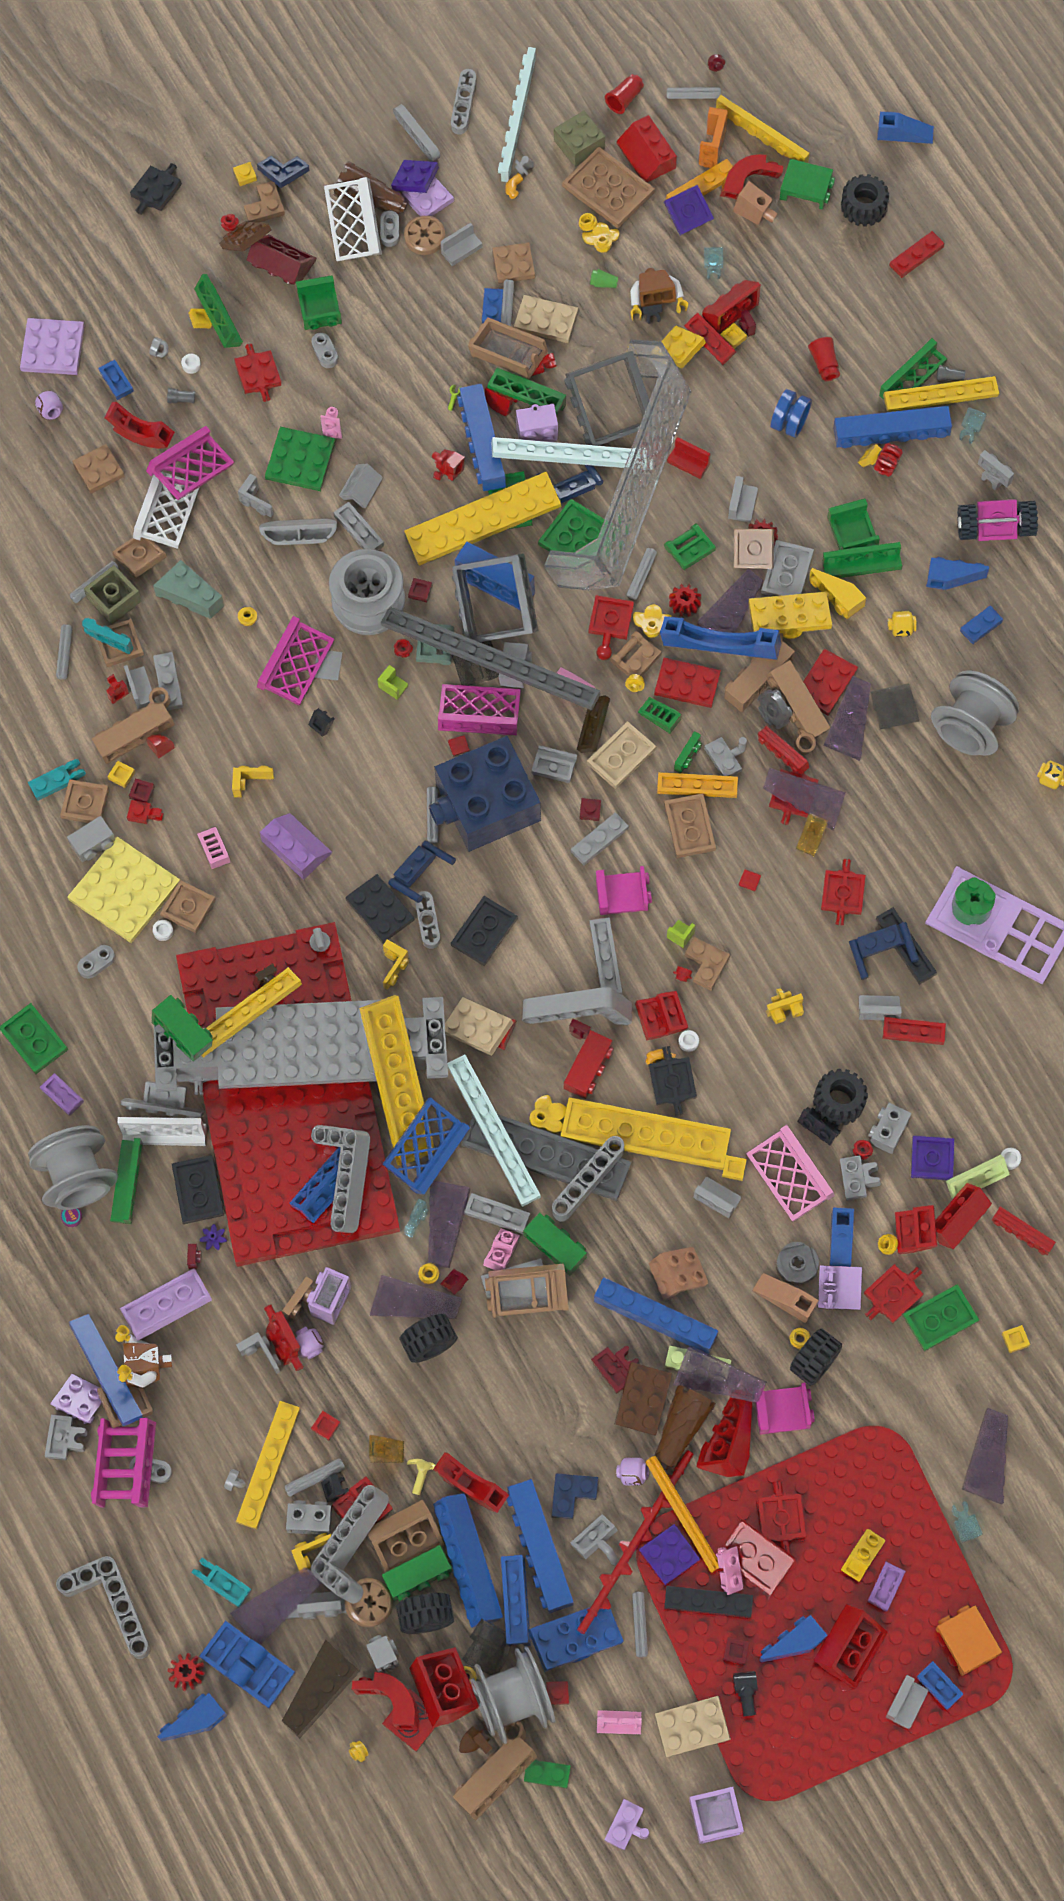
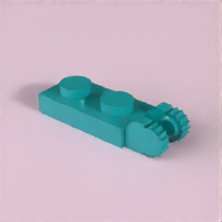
(107, 635)
(55, 779)
(223, 1583)

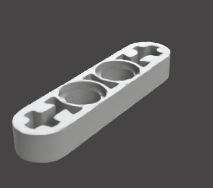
(463, 101)
(416, 133)

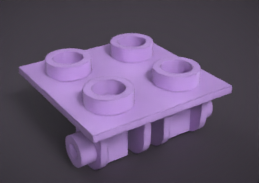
(840, 1287)
(78, 1399)

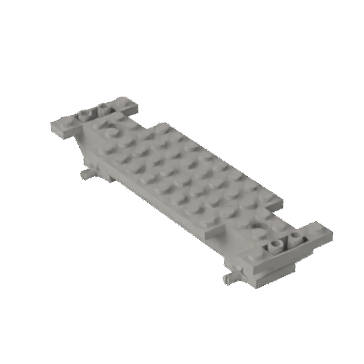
(300, 1048)

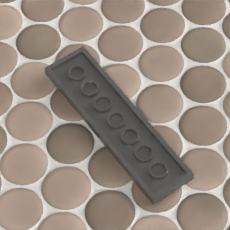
(551, 1155)

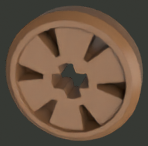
(421, 225)
(381, 1607)

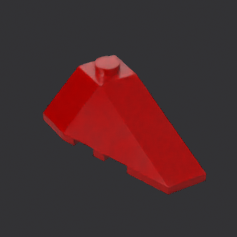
(730, 1444)

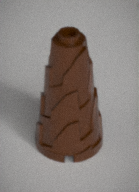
(383, 196)
(683, 1421)

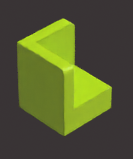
(391, 683)
(681, 933)

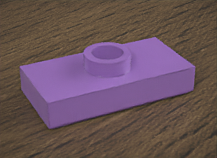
(61, 1094)
(886, 1586)

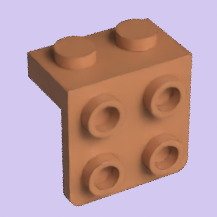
(677, 1272)

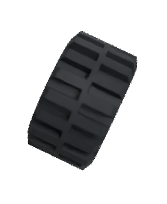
(864, 187)
(842, 1082)
(428, 1338)
(815, 1357)
(425, 1613)

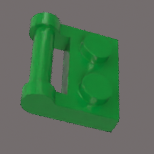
(694, 550)

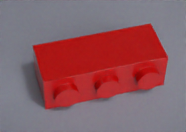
(588, 1065)
(961, 1215)

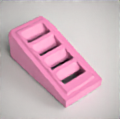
(219, 860)

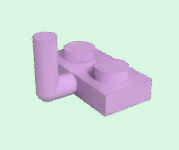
(625, 1825)

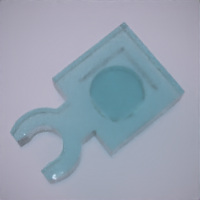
(713, 261)
(972, 422)
(419, 1213)
(967, 1525)

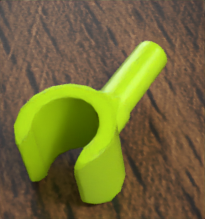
(453, 397)

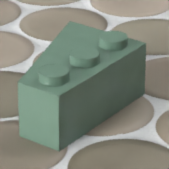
(188, 589)

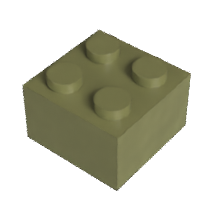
(579, 138)
(112, 594)

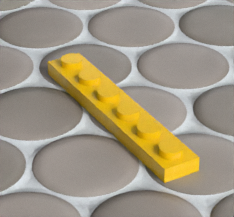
(762, 131)
(941, 394)
(252, 1007)
(268, 1465)

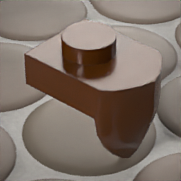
(474, 1740)

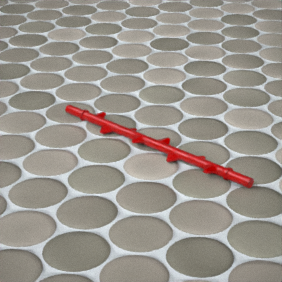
(629, 1548)

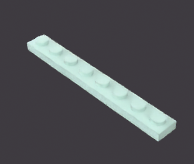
(516, 120)
(559, 452)
(493, 1130)

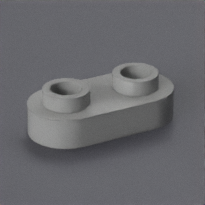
(389, 230)
(324, 348)
(97, 962)
(157, 1465)

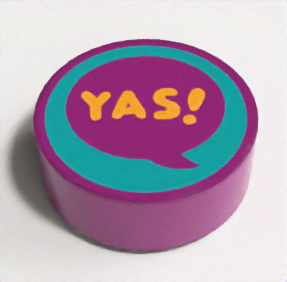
(72, 1217)

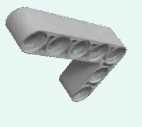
(578, 1004)
(350, 1173)
(345, 1541)
(115, 1599)

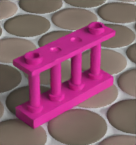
(140, 1473)

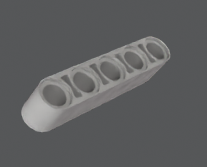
(593, 1170)

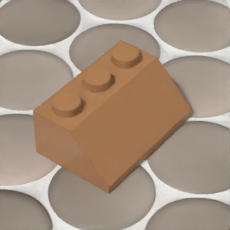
(405, 1536)

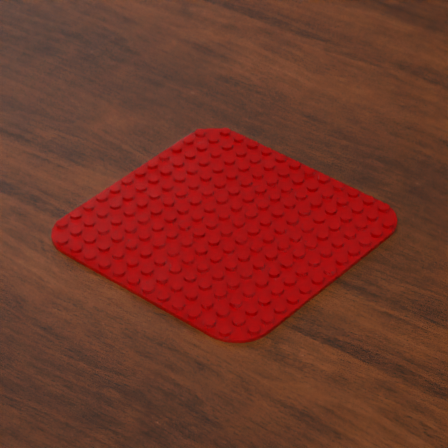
(806, 1718)

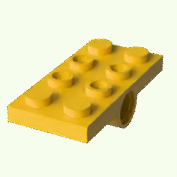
(791, 613)

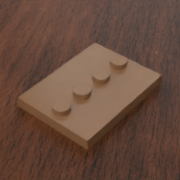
(608, 187)

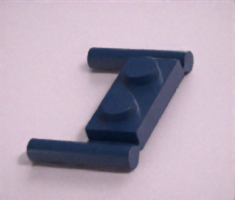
(578, 484)
(415, 866)
(879, 942)

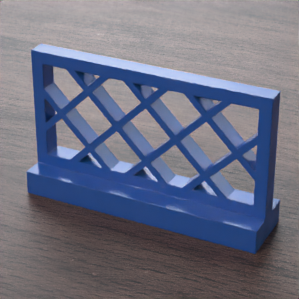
(439, 1157)

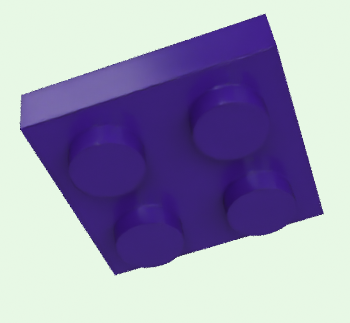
(415, 176)
(688, 210)
(932, 1158)
(669, 1554)

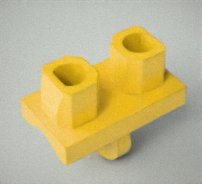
(784, 1002)

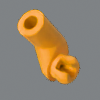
(510, 187)
(655, 1055)

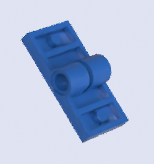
(561, 1643)
(247, 1664)

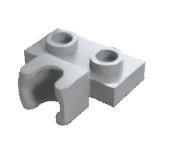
(995, 470)
(857, 1177)
(63, 1437)

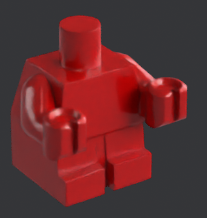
(448, 463)

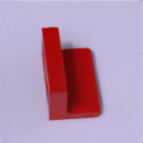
(689, 458)

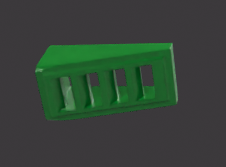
(667, 726)

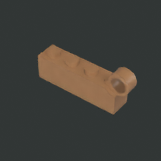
(753, 679)
(804, 709)
(135, 729)
(496, 1774)

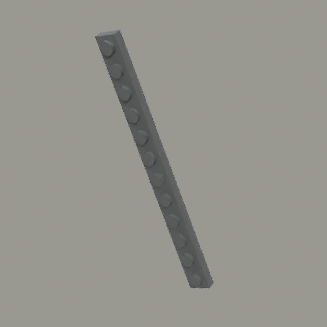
(491, 658)

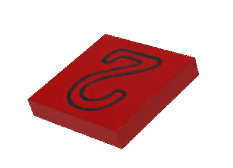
(413, 1738)

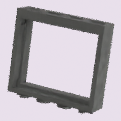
(576, 401)
(523, 590)

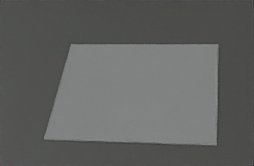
(330, 666)

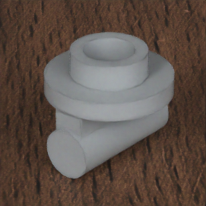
(524, 165)
(319, 940)

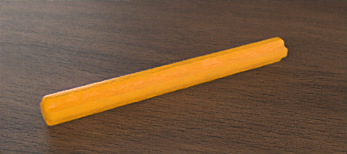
(683, 1513)

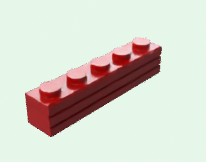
(783, 750)
(1023, 1231)

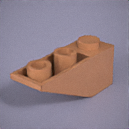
(786, 1297)

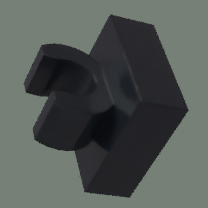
(652, 310)
(321, 722)
(332, 1487)

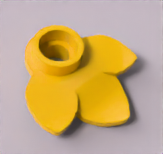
(601, 237)
(650, 620)
(550, 1112)

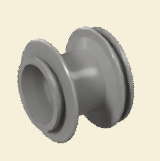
(355, 610)
(978, 708)
(72, 1167)
(512, 1695)

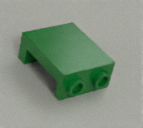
(807, 182)
(318, 302)
(852, 525)

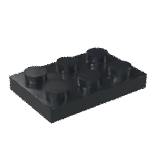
(379, 908)
(484, 930)
(197, 1189)

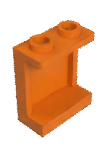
(716, 126)
(968, 1639)

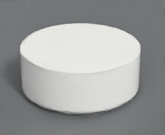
(191, 363)
(162, 930)
(688, 1041)
(1011, 1157)

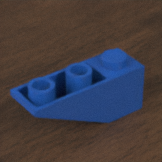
(901, 128)
(949, 574)
(841, 1236)
(799, 1641)
(198, 1719)

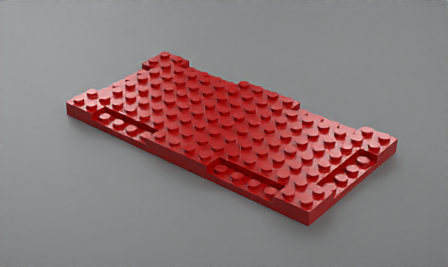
(266, 1131)

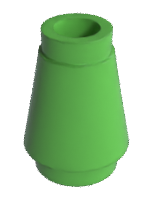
(603, 279)

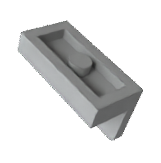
(460, 245)
(361, 485)
(742, 501)
(139, 686)
(879, 1007)
(717, 1197)
(907, 1702)

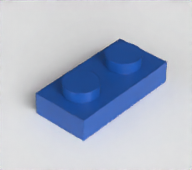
(492, 304)
(116, 379)
(981, 624)
(939, 1685)

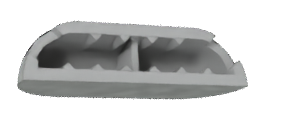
(298, 531)

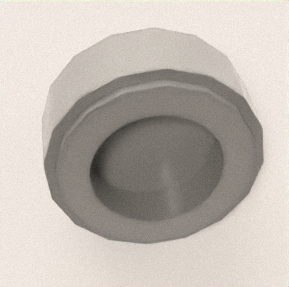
(155, 347)
(233, 1480)

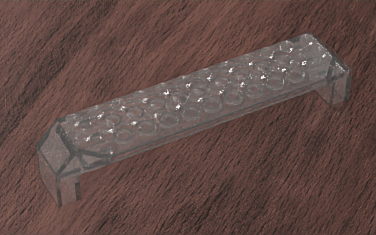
(606, 558)

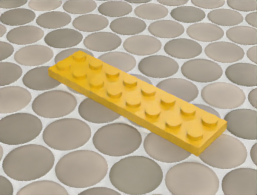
(482, 518)
(395, 1071)
(646, 1133)

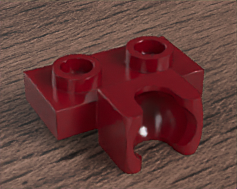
(613, 1367)

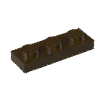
(593, 726)
(264, 976)

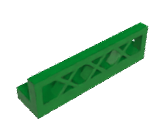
(217, 313)
(915, 362)
(526, 390)
(862, 560)
(127, 1181)

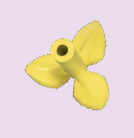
(422, 1466)

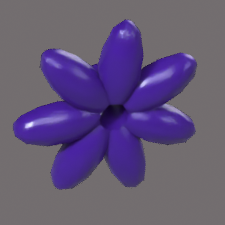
(213, 1241)

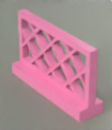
(806, 1164)

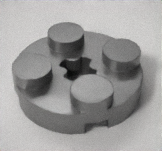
(774, 709)
(791, 1273)

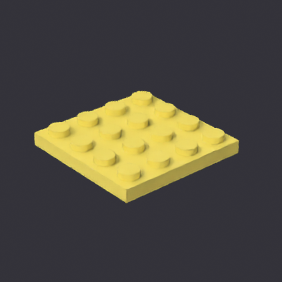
(124, 889)

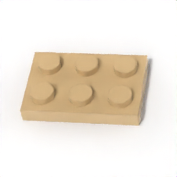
(546, 318)
(621, 755)
(477, 1026)
(692, 1726)

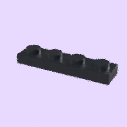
(921, 969)
(708, 1602)

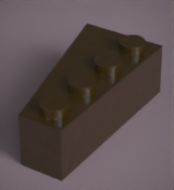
(321, 1686)

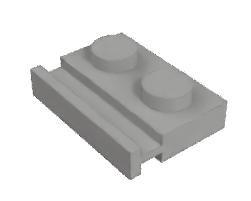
(554, 764)

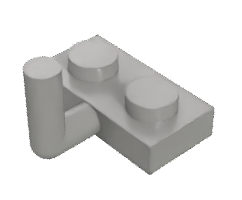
(724, 758)
(595, 1537)

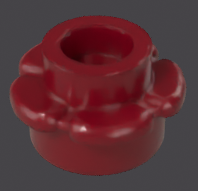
(716, 62)

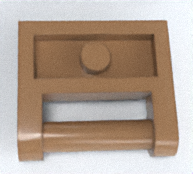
(640, 660)

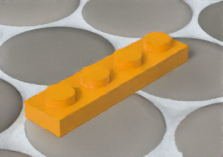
(706, 181)
(697, 784)

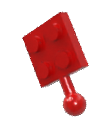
(610, 619)

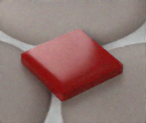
(458, 745)
(749, 880)

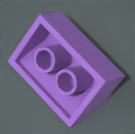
(294, 844)

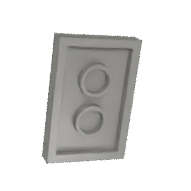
(789, 570)

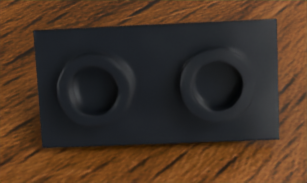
(811, 1120)

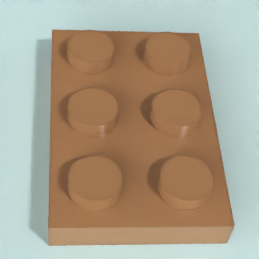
(689, 825)

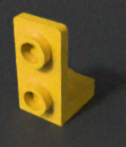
(244, 772)
(394, 953)
(304, 1547)
(863, 1555)

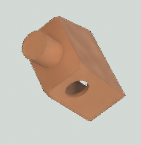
(754, 204)

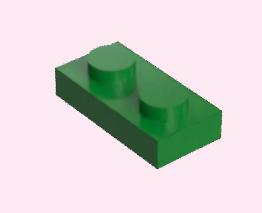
(693, 746)
(547, 1774)

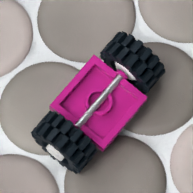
(997, 520)

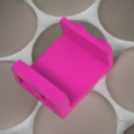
(623, 892)
(784, 1410)

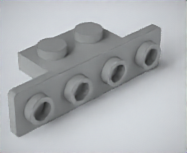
(168, 1101)
(320, 1604)

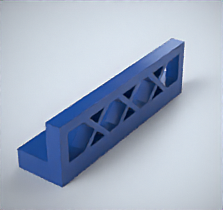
(321, 1196)
(515, 1600)

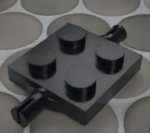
(155, 188)
(672, 1081)

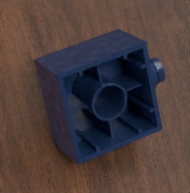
(485, 794)

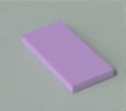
(166, 1304)

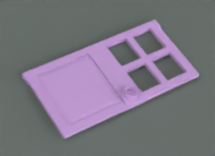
(991, 934)

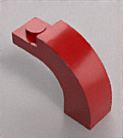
(744, 168)
(142, 432)
(465, 1481)
(404, 1705)

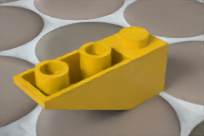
(842, 594)

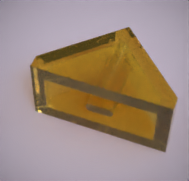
(812, 834)
(385, 1450)

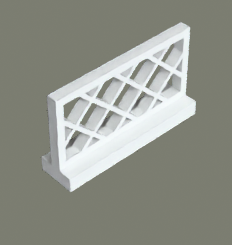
(369, 218)
(149, 507)
(164, 1130)

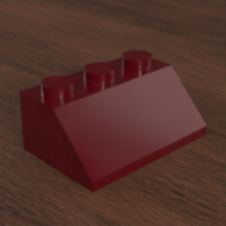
(280, 259)

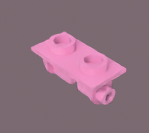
(331, 424)
(731, 1576)
(619, 1722)

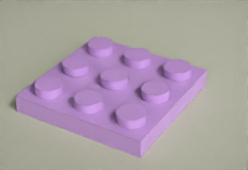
(52, 346)

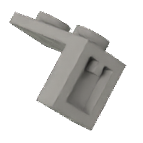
(247, 498)
(250, 1345)

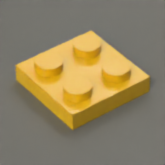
(682, 345)

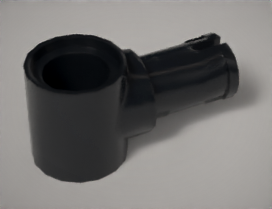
(746, 1685)

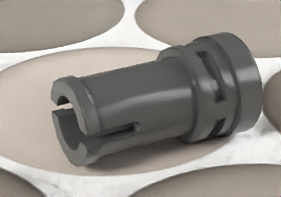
(945, 373)
(175, 396)

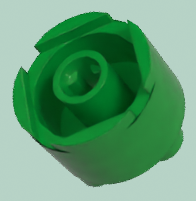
(973, 902)

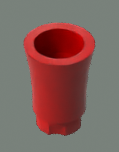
(624, 94)
(825, 358)

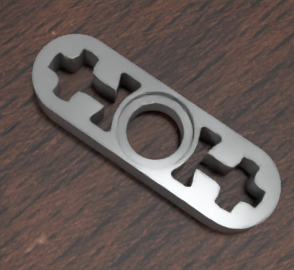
(435, 932)

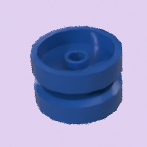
(791, 413)

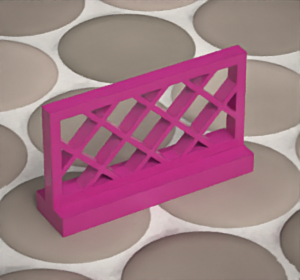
(178, 453)
(278, 658)
(478, 721)

